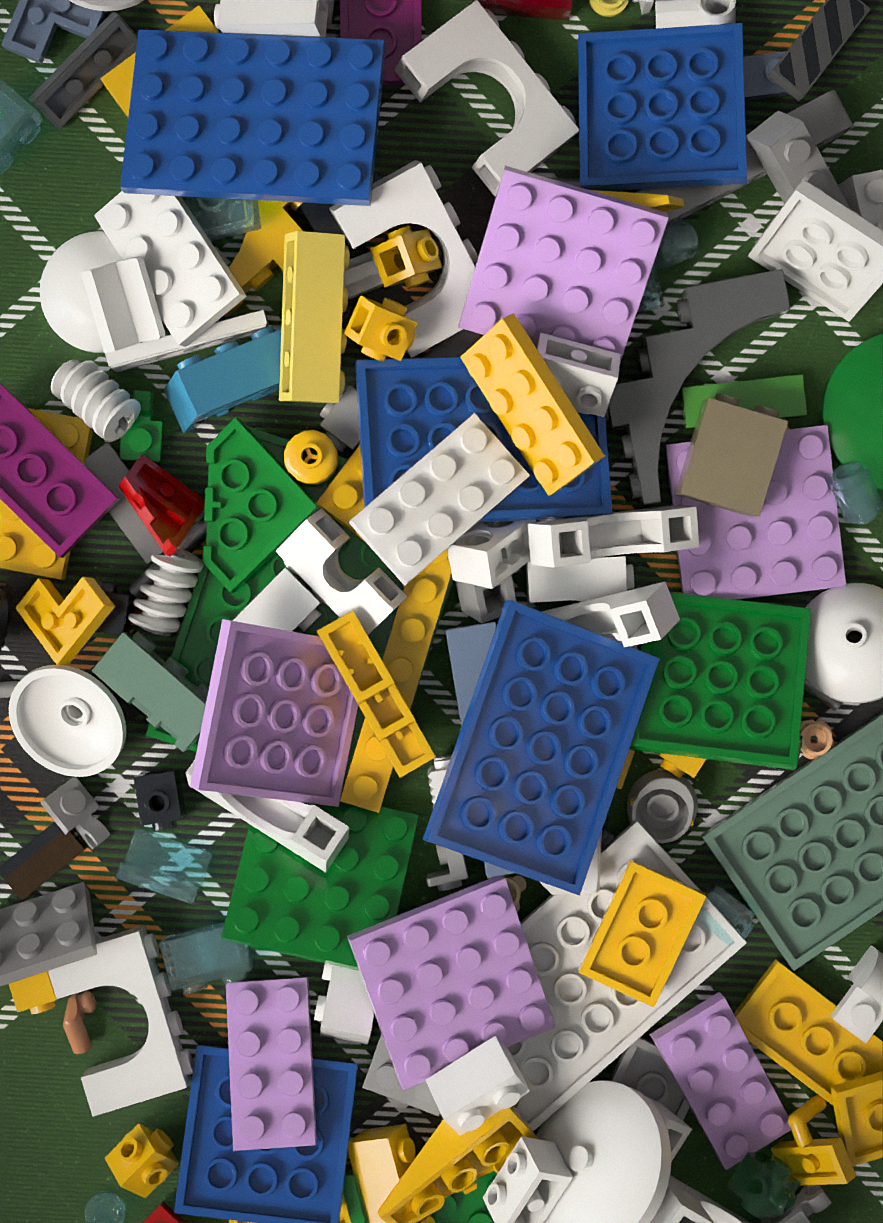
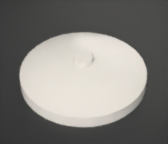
(614, 1152)

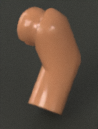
(73, 1021)

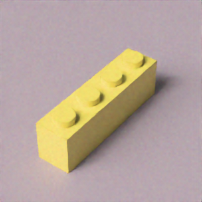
(313, 317)

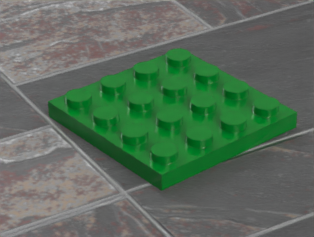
(727, 683)
(308, 913)

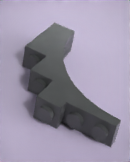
(711, 315)

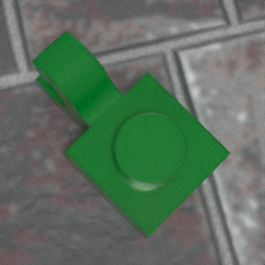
(145, 434)

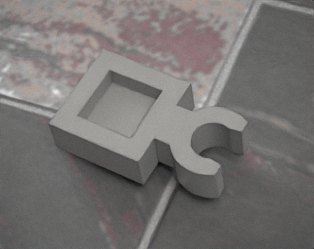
(809, 1200)

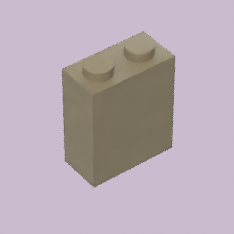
(732, 455)

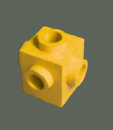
(406, 257)
(381, 328)
(142, 1160)

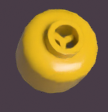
(325, 462)

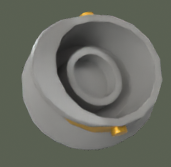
(663, 805)

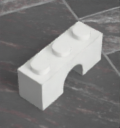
(314, 557)

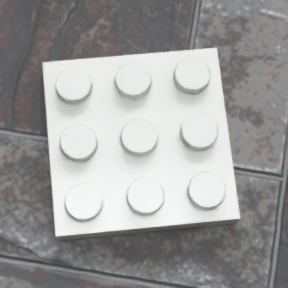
(823, 250)

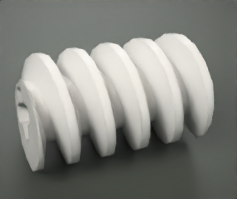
(95, 398)
(167, 593)

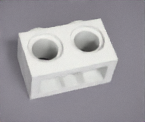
(490, 552)

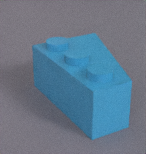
(225, 379)

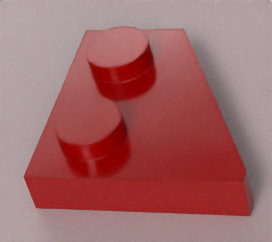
(161, 503)

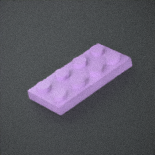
(271, 1064)
(722, 1080)

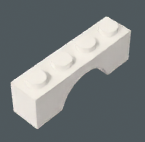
(623, 532)
(627, 616)
(293, 824)

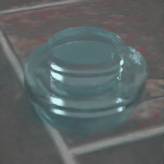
(105, 1208)

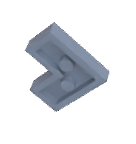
(37, 22)

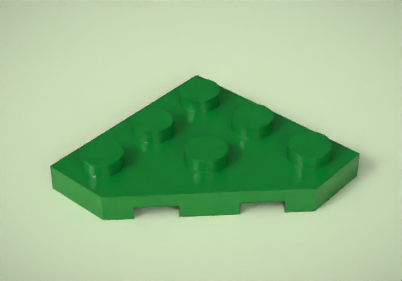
(248, 505)

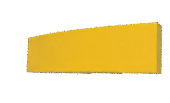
(376, 694)

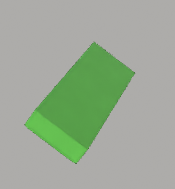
(778, 393)

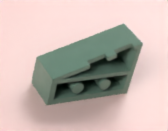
(155, 687)

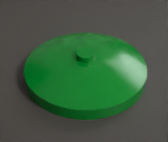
(855, 408)

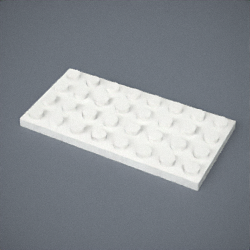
(589, 1017)

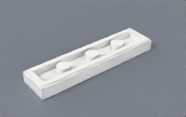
(167, 347)

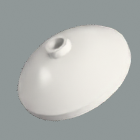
(64, 292)
(835, 665)
(56, 731)

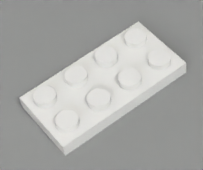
(181, 262)
(439, 499)

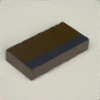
(40, 860)

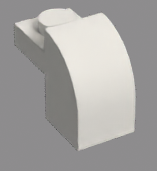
(863, 1004)

